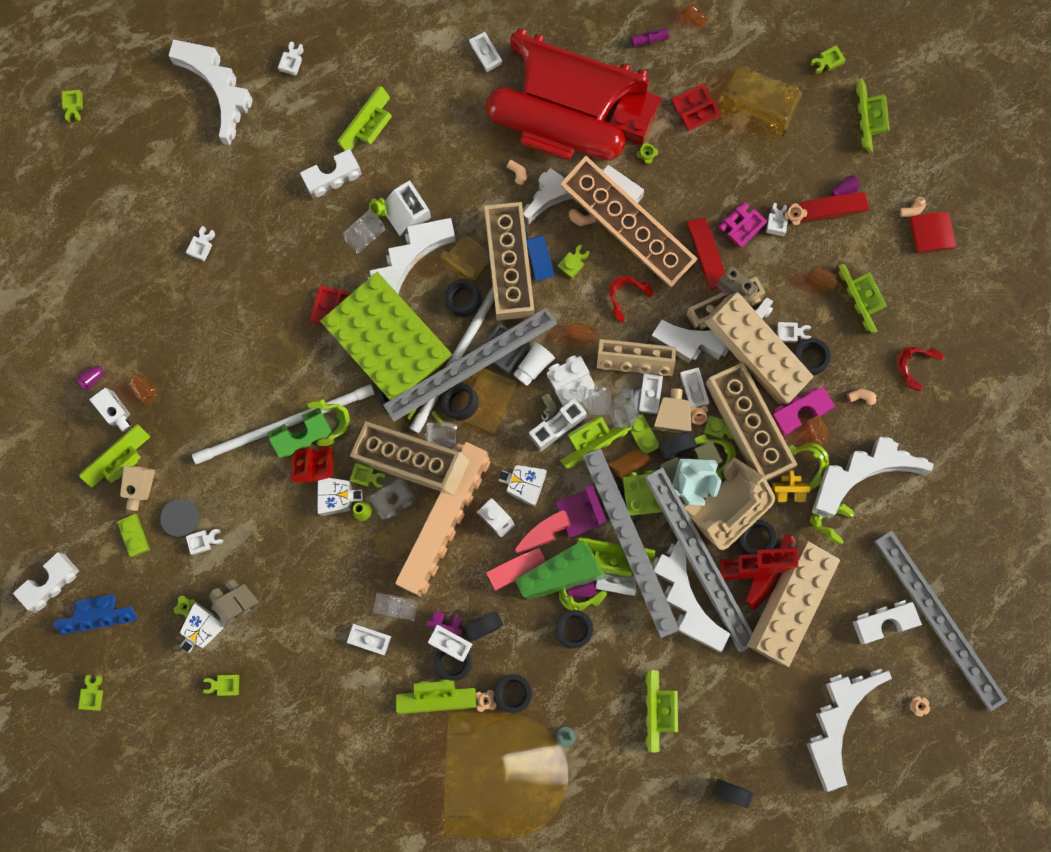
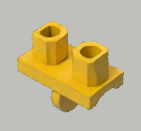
(800, 489)

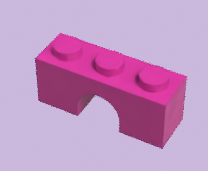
(815, 402)

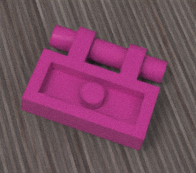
(747, 228)

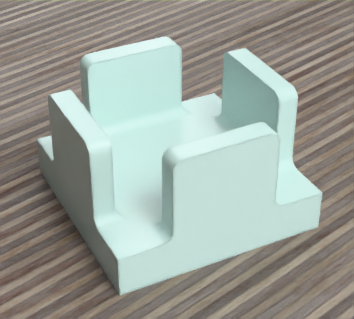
(695, 480)

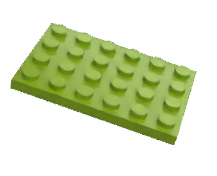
(386, 337)

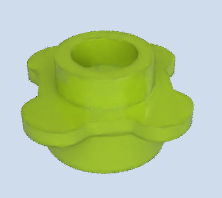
(646, 147)
(378, 207)
(179, 609)

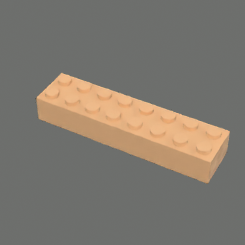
(628, 221)
(441, 524)

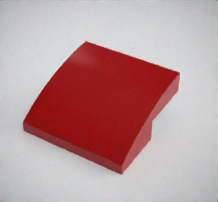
(695, 107)
(932, 232)
(325, 302)
(312, 465)

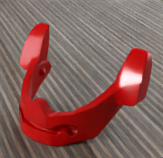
(616, 286)
(906, 354)

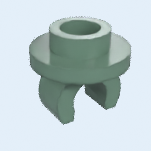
(565, 737)

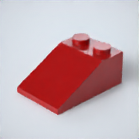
(636, 115)

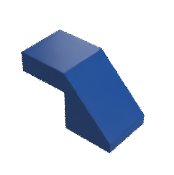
(539, 257)

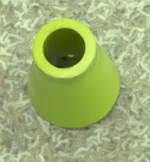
(364, 514)

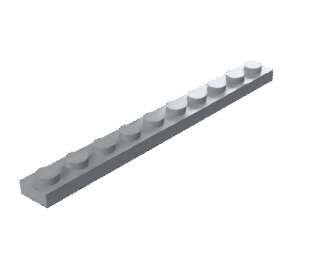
(470, 364)
(630, 543)
(699, 558)
(940, 621)

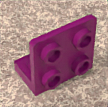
(583, 511)

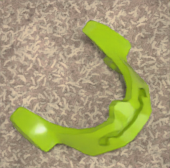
(342, 415)
(729, 450)
(818, 453)
(815, 520)
(567, 601)

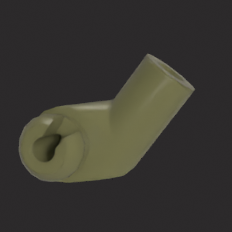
(550, 408)

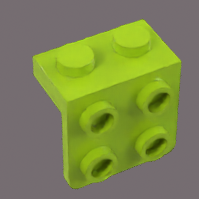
(638, 494)

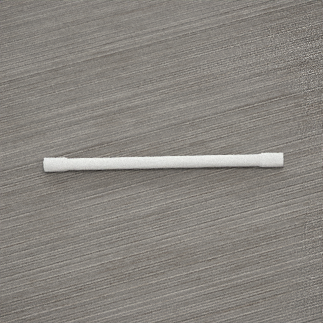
(421, 417)
(209, 453)

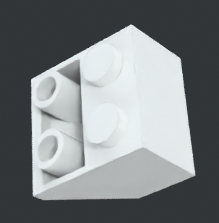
(406, 208)

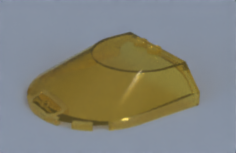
(501, 776)

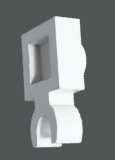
(291, 61)
(776, 221)
(200, 246)
(790, 332)
(200, 541)

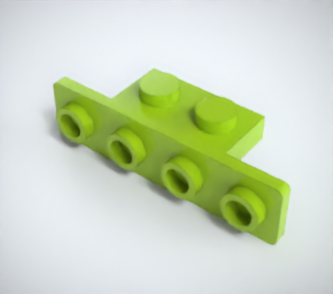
(873, 113)
(367, 122)
(866, 295)
(589, 438)
(114, 459)
(612, 558)
(435, 697)
(661, 711)

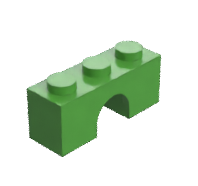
(287, 442)

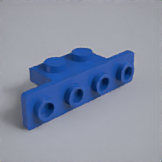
(94, 614)

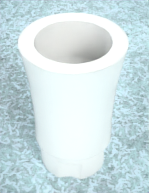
(533, 364)

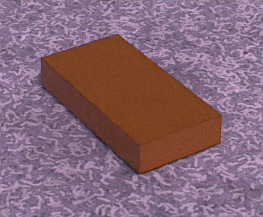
(629, 463)

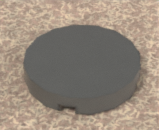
(180, 518)

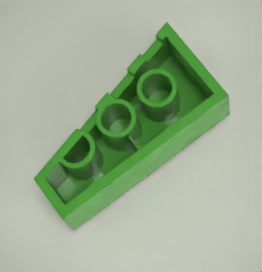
(565, 570)

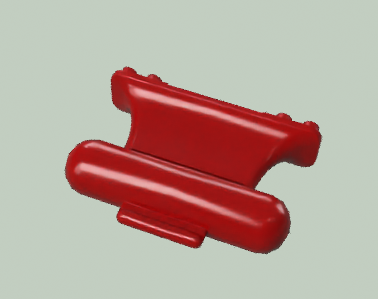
(564, 100)

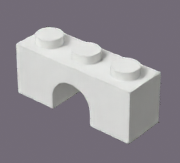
(346, 170)
(565, 420)
(60, 572)
(869, 627)

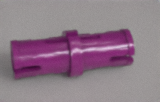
(649, 37)

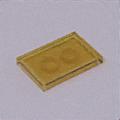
(494, 396)

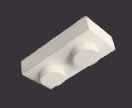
(485, 51)
(694, 388)
(650, 394)
(617, 584)
(369, 639)
(450, 643)

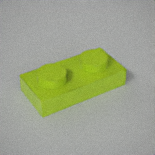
(644, 436)
(133, 535)

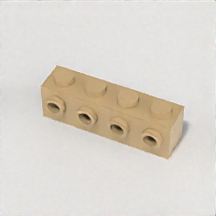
(699, 312)
(636, 357)

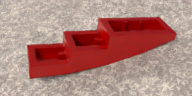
(834, 206)
(706, 251)
(760, 564)
(763, 585)

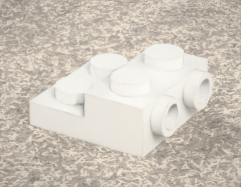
(568, 376)

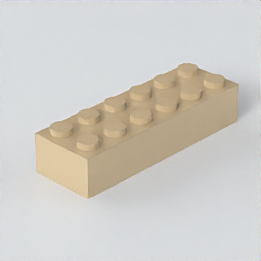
(509, 261)
(758, 348)
(750, 422)
(410, 458)
(793, 604)

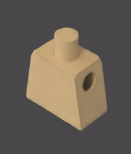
(674, 414)
(136, 485)

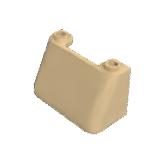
(737, 507)

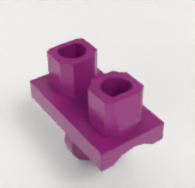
(455, 624)

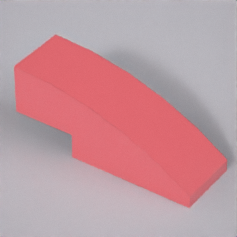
(544, 532)
(513, 569)

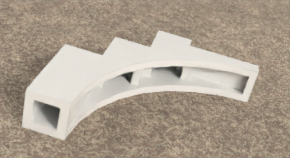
(205, 63)
(552, 193)
(420, 241)
(690, 341)
(860, 466)
(694, 621)
(833, 721)

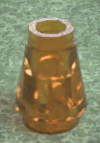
(695, 14)

